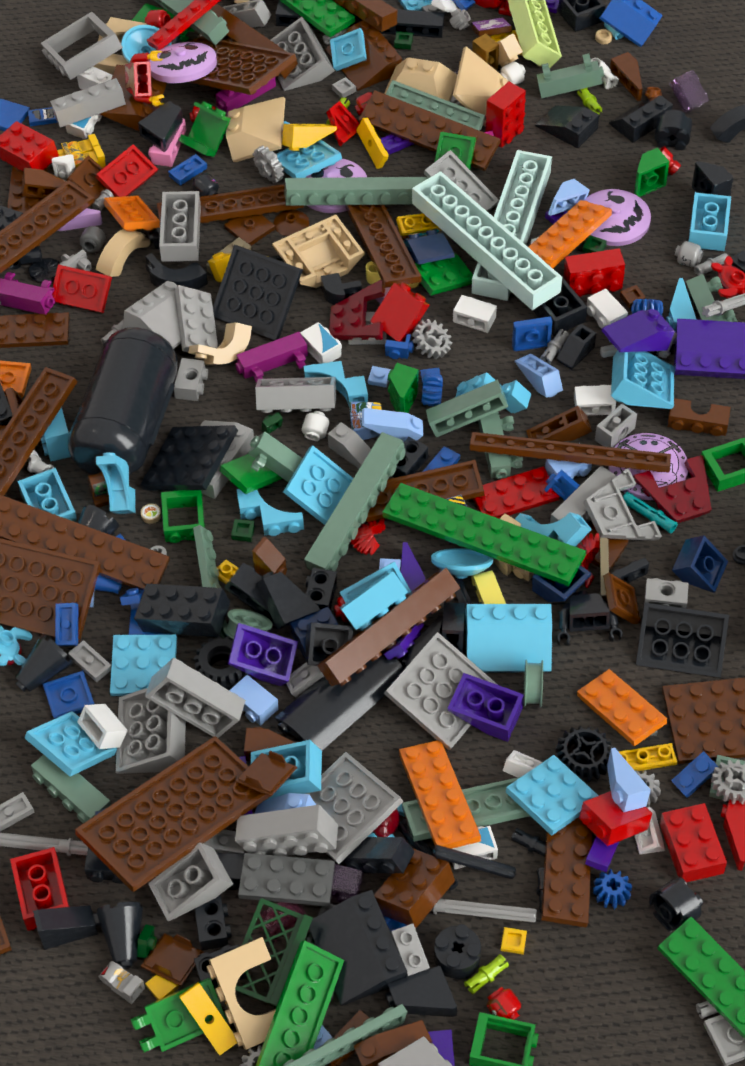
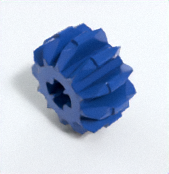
(647, 304)
(432, 389)
(605, 893)

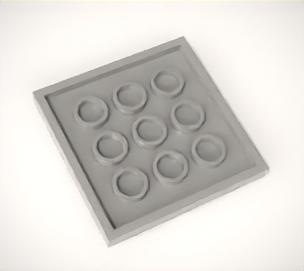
(429, 685)
(354, 802)

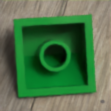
(651, 172)
(403, 387)

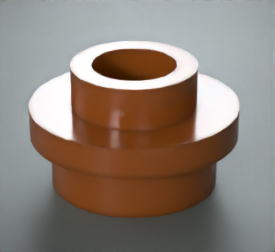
(653, 92)

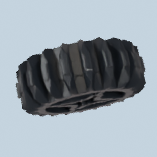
(589, 743)

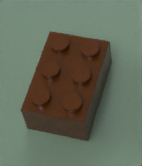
(415, 892)

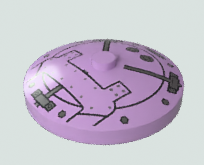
(654, 443)

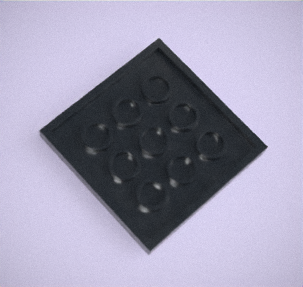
(256, 292)
(189, 458)

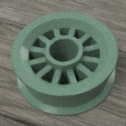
(247, 618)
(533, 683)

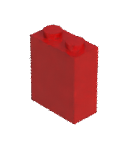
(400, 311)
(610, 822)

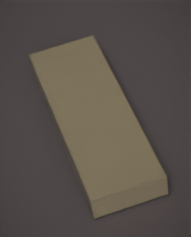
(604, 565)

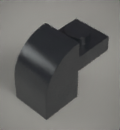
(335, 290)

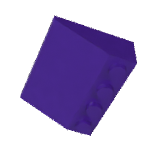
(710, 348)

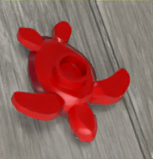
(731, 278)

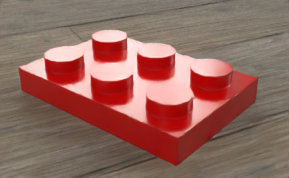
(126, 172)
(81, 288)

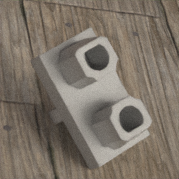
(76, 261)

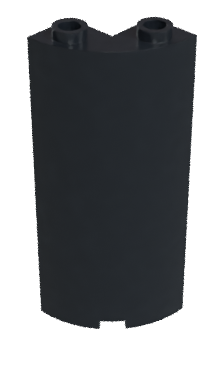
(329, 710)

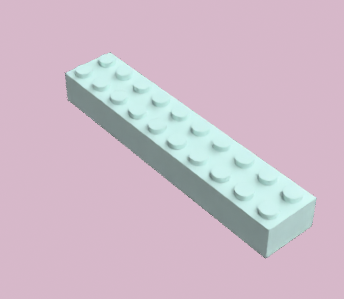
(516, 212)
(487, 240)

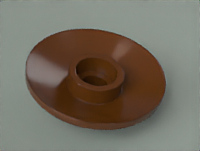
(290, 222)

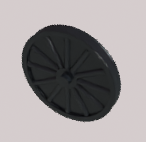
(44, 270)

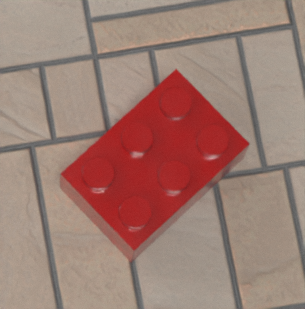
(506, 113)
(26, 148)
(595, 271)
(693, 843)
(38, 883)

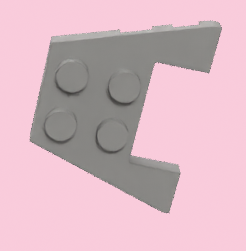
(612, 515)

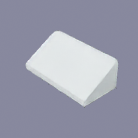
(445, 5)
(63, 166)
(519, 764)
(651, 839)

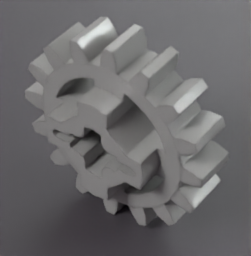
(268, 164)
(431, 339)
(734, 781)

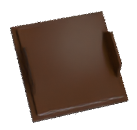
(266, 773)
(172, 958)

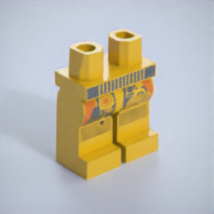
(82, 149)

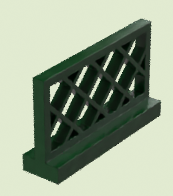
(284, 966)

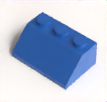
(631, 19)

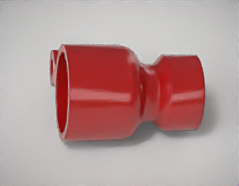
(673, 165)

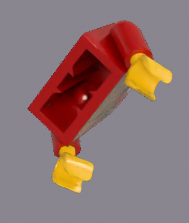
(139, 78)

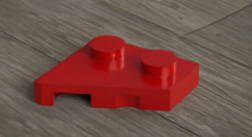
(345, 122)

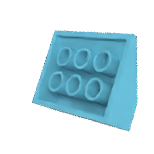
(642, 380)
(507, 635)

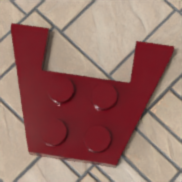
(349, 315)
(681, 499)

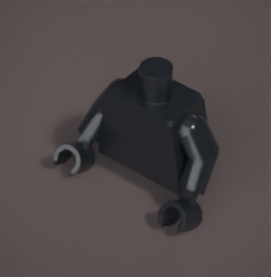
(587, 613)

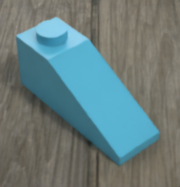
(680, 306)

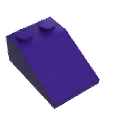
(640, 332)
(262, 654)
(487, 706)

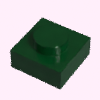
(403, 40)
(594, 244)
(272, 423)
(243, 530)
(146, 941)

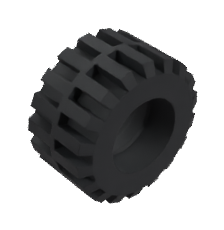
(213, 652)

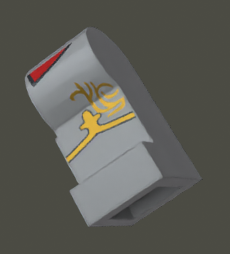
(122, 982)

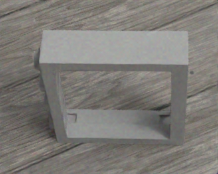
(86, 58)

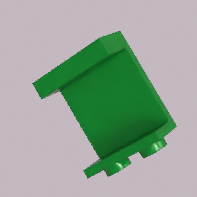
(207, 129)

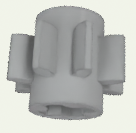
(460, 19)

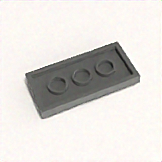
(287, 879)

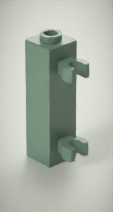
(569, 78)
(702, 296)
(273, 455)
(499, 464)

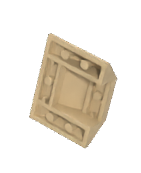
(425, 76)
(476, 82)
(255, 127)
(320, 250)

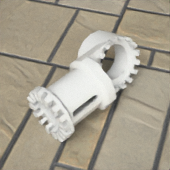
(608, 75)
(36, 465)

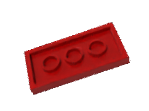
(516, 494)

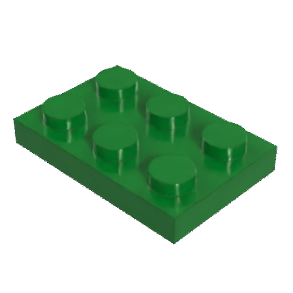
(460, 145)
(444, 275)

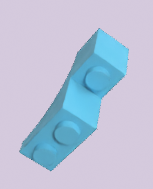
(352, 388)
(515, 393)
(117, 480)
(273, 520)
(568, 530)

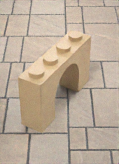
(119, 27)
(227, 970)

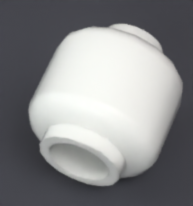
(513, 72)
(315, 426)

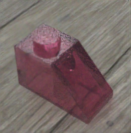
(288, 921)

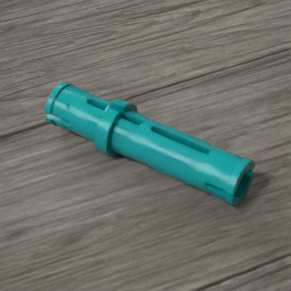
(650, 513)

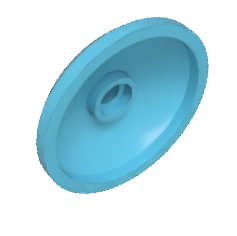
(136, 42)
(461, 561)

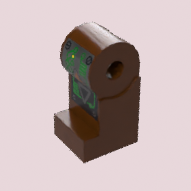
(98, 489)

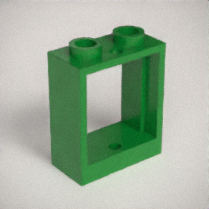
(713, 470)
(181, 499)
(505, 1025)

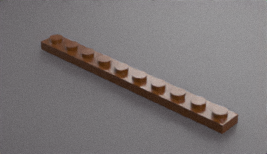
(570, 452)

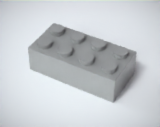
(180, 226)
(295, 394)
(195, 698)
(287, 831)

